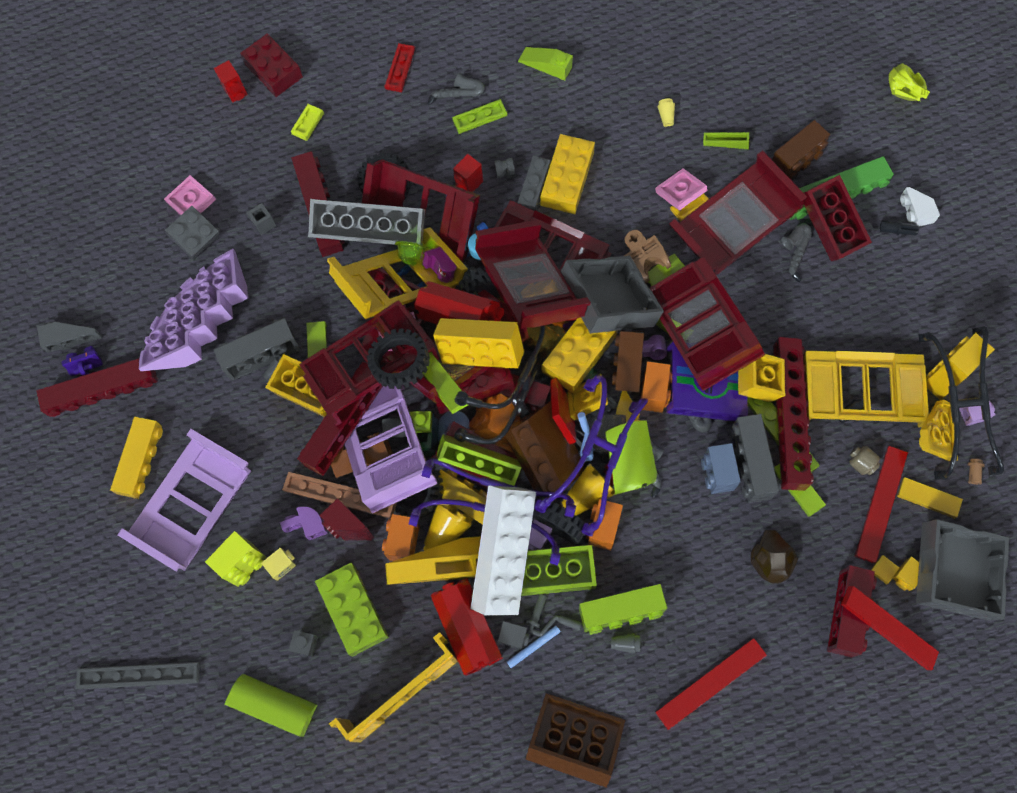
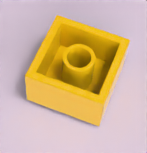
(763, 379)

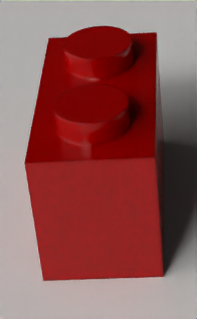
(230, 81)
(468, 174)

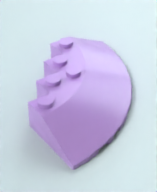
(194, 314)

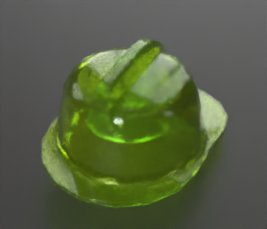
(410, 252)

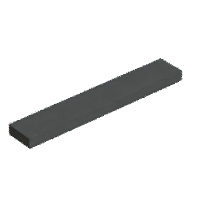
(138, 675)

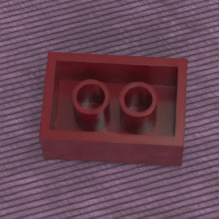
(271, 65)

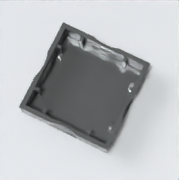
(615, 292)
(962, 570)

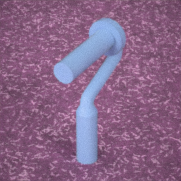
(585, 428)

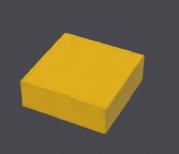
(885, 569)

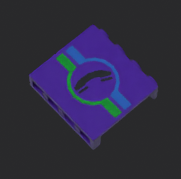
(716, 402)

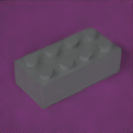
(256, 349)
(754, 459)

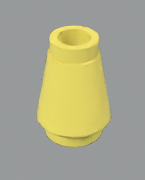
(666, 109)

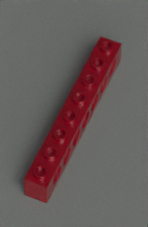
(790, 477)

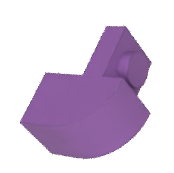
(308, 519)

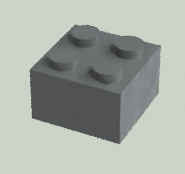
(192, 232)

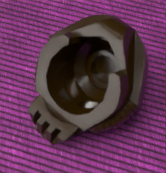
(773, 557)

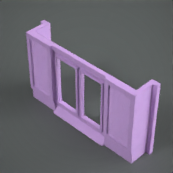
(397, 474)
(164, 538)

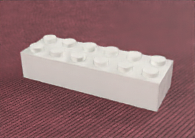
(503, 550)

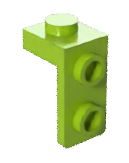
(422, 421)

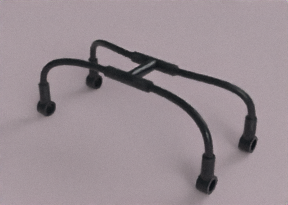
(525, 381)
(955, 404)

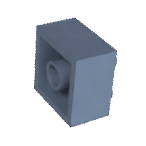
(720, 469)

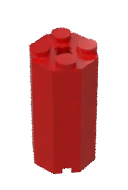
(449, 303)
(466, 628)

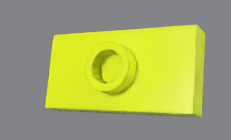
(307, 122)

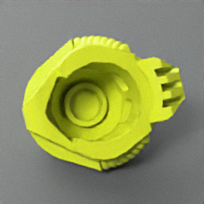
(907, 84)

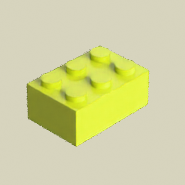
(236, 559)

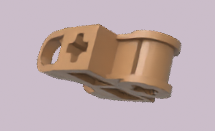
(646, 252)

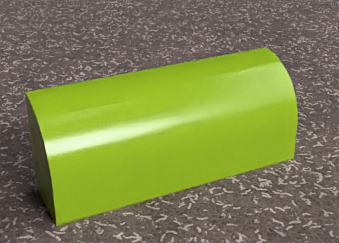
(478, 460)
(271, 705)

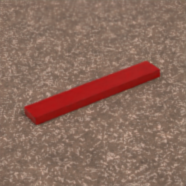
(881, 504)
(889, 627)
(710, 684)

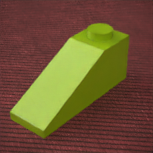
(548, 61)

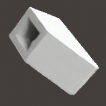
(919, 207)

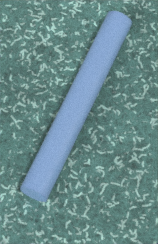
(533, 646)

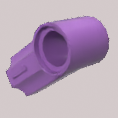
(655, 347)

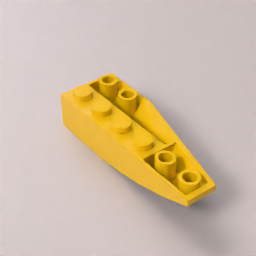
(443, 562)

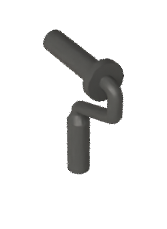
(533, 622)

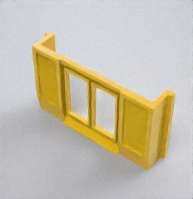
(366, 293)
(907, 386)
(377, 718)

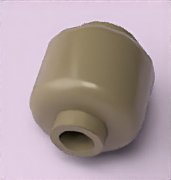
(864, 460)

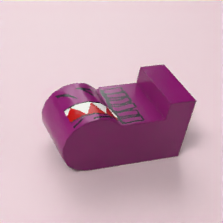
(440, 264)

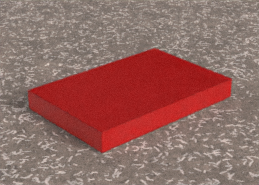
(561, 411)

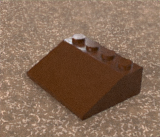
(543, 450)
(576, 740)

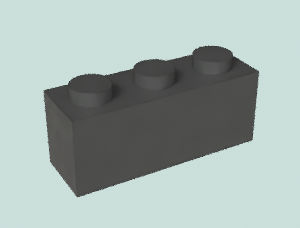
(534, 183)

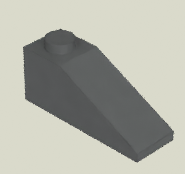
(59, 335)

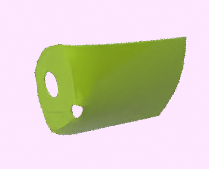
(636, 460)

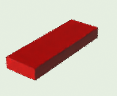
(399, 67)

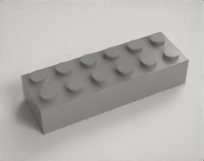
(365, 222)

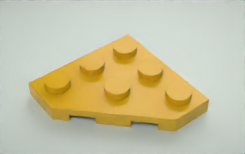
(938, 431)

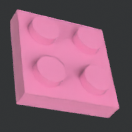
(681, 189)
(189, 194)

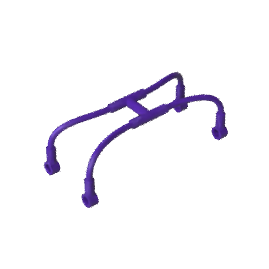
(635, 408)
(569, 511)

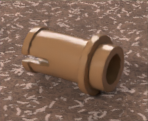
(975, 471)

